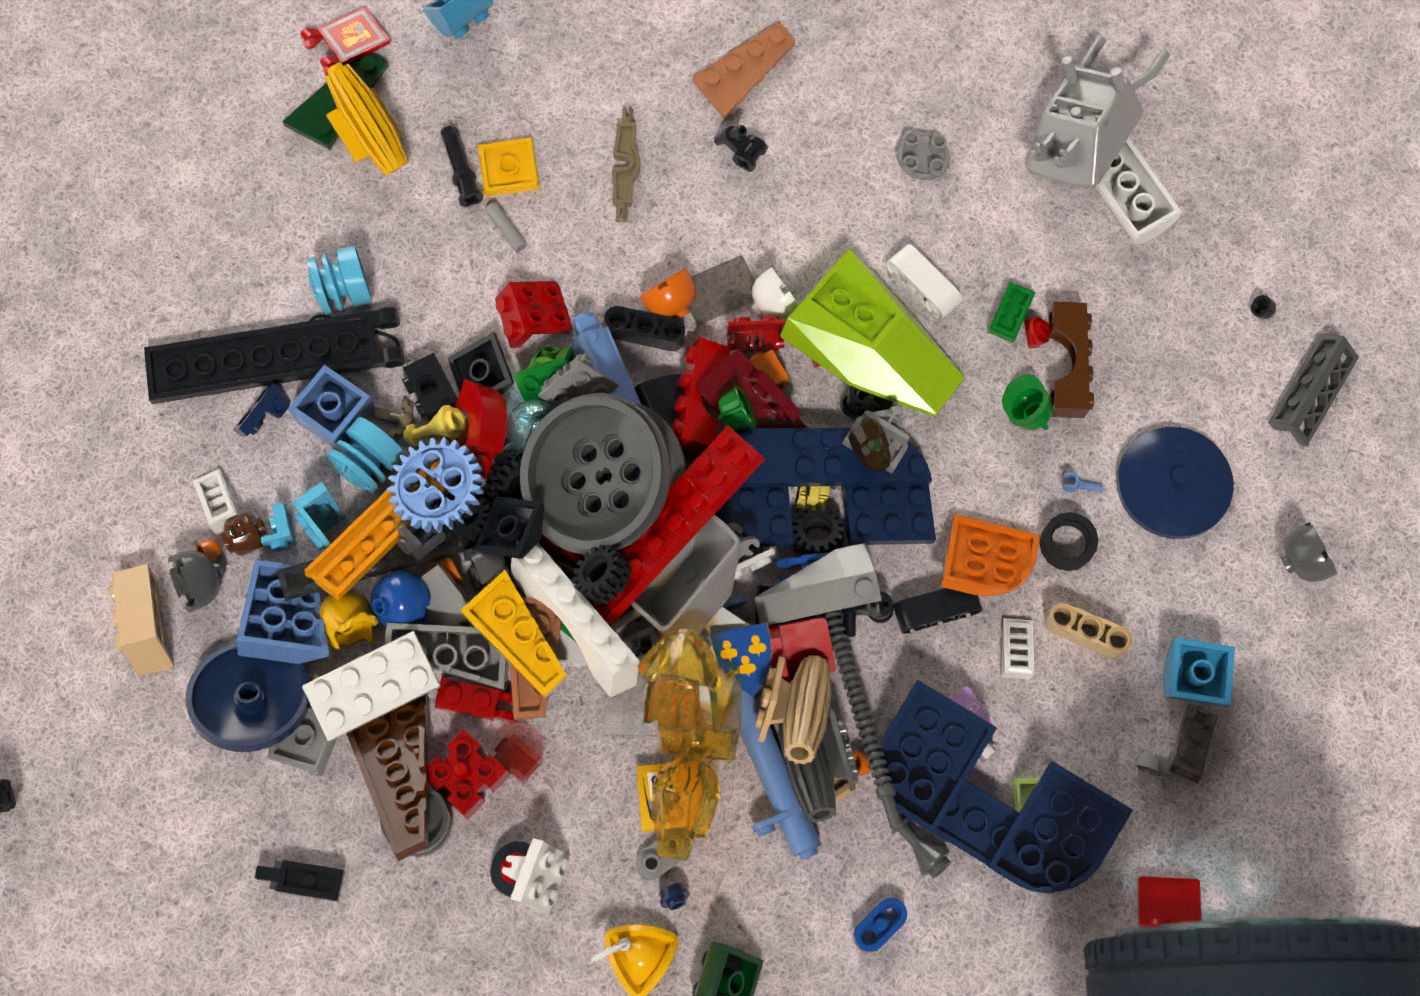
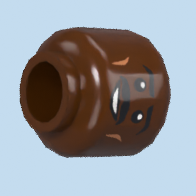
(243, 534)

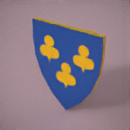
(748, 648)

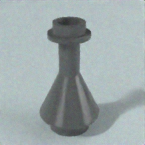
(929, 856)

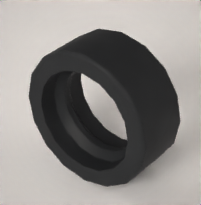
(1080, 523)

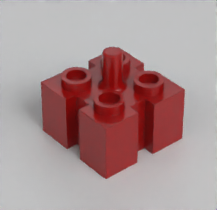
(466, 774)

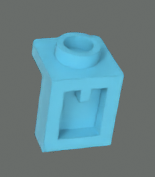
(283, 529)

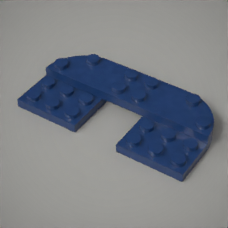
(877, 505)
(1043, 848)

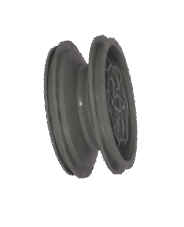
(560, 456)

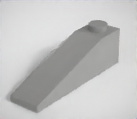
(829, 584)

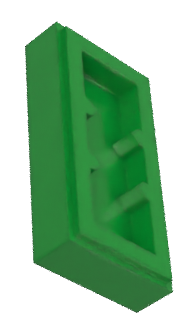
(1011, 312)

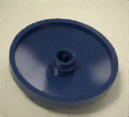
(1175, 482)
(246, 700)

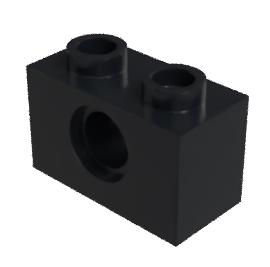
(428, 373)

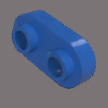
(880, 926)

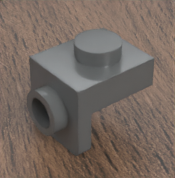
(418, 541)

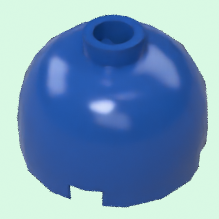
(400, 599)

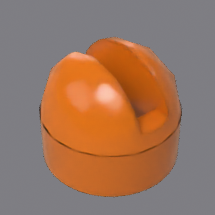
(210, 548)
(861, 763)

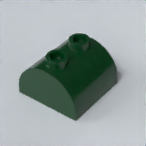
(727, 972)

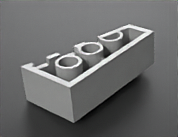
(457, 652)

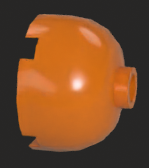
(671, 296)

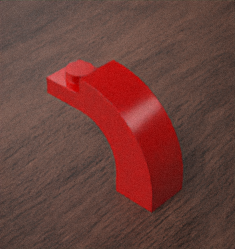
(486, 422)

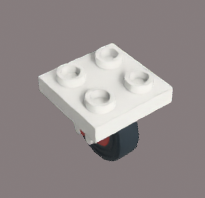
(530, 873)

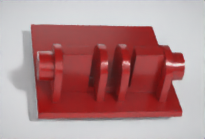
(743, 327)

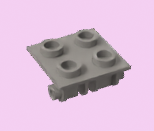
(575, 381)

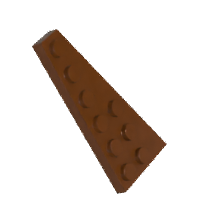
(395, 768)

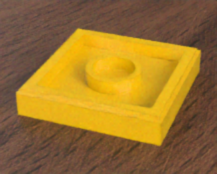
(508, 167)

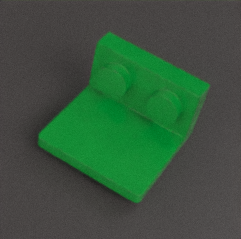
(532, 379)

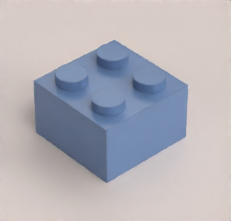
(330, 406)

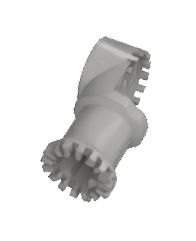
(1158, 765)

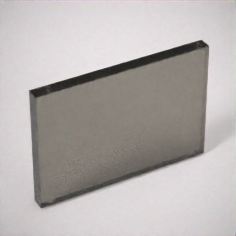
(722, 290)

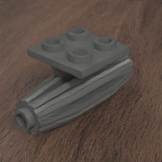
(814, 780)

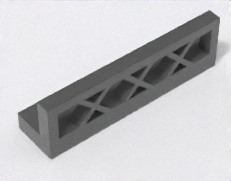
(1313, 382)

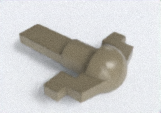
(401, 420)

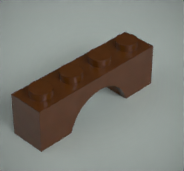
(1070, 328)

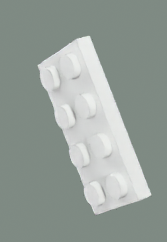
(371, 686)

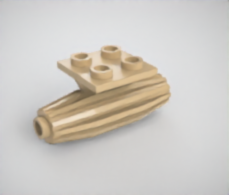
(799, 706)

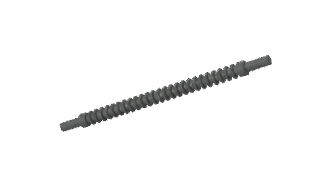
(885, 790)

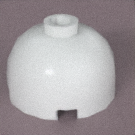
(772, 296)

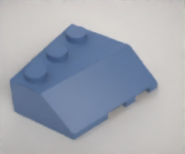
(277, 627)

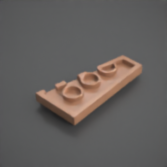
(736, 74)
(526, 699)

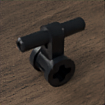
(746, 149)
(864, 401)
(870, 610)

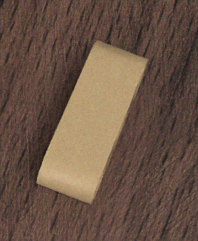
(1102, 629)

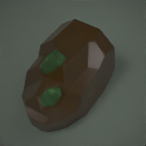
(871, 446)

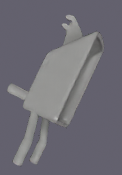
(1087, 120)
(693, 583)

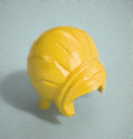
(348, 619)

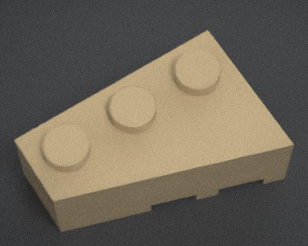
(139, 619)

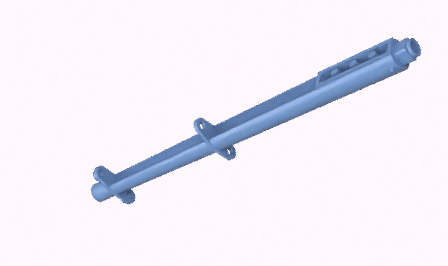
(766, 756)

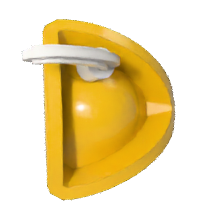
(639, 955)

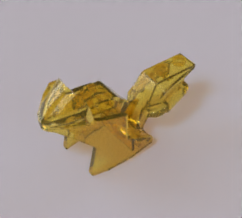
(687, 788)

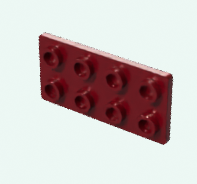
(768, 401)

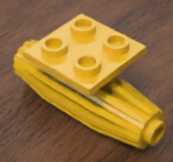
(364, 121)

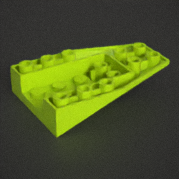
(871, 339)

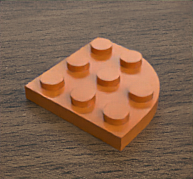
(987, 557)

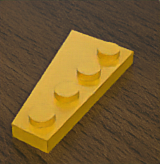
(508, 625)

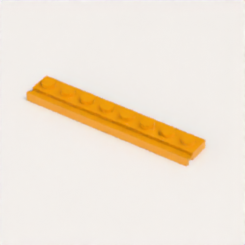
(366, 539)

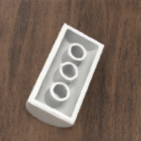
(1137, 196)

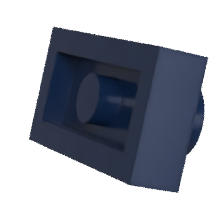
(269, 402)

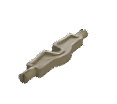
(624, 177)

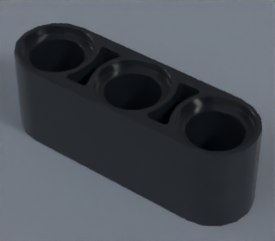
(634, 319)
(936, 606)

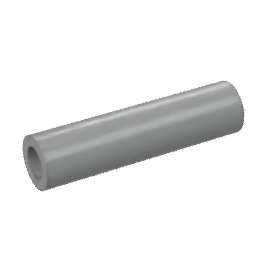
(505, 227)

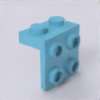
(317, 514)

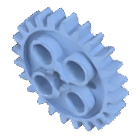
(417, 506)

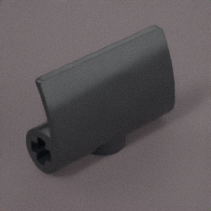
(660, 396)

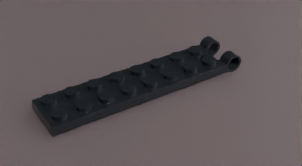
(269, 356)

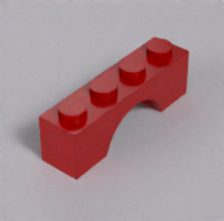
(693, 424)

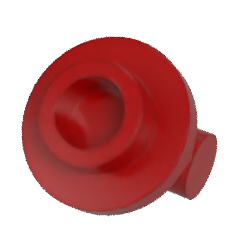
(1037, 332)

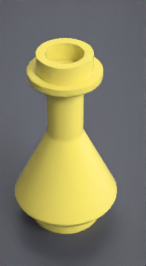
(446, 423)

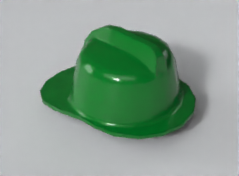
(1027, 403)
(737, 410)

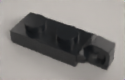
(303, 879)

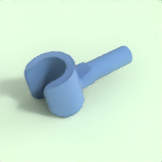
(1079, 484)

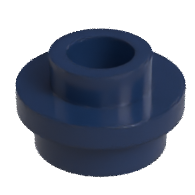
(673, 896)

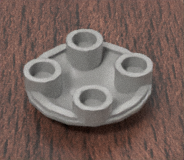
(923, 155)

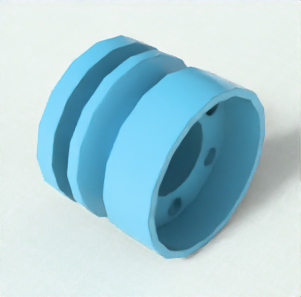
(339, 280)
(364, 457)

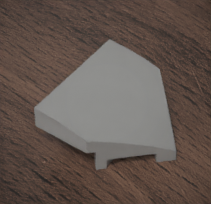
(892, 429)
(445, 598)

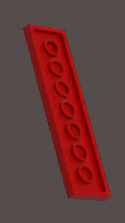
(687, 509)

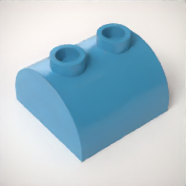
(453, 15)
(1199, 672)

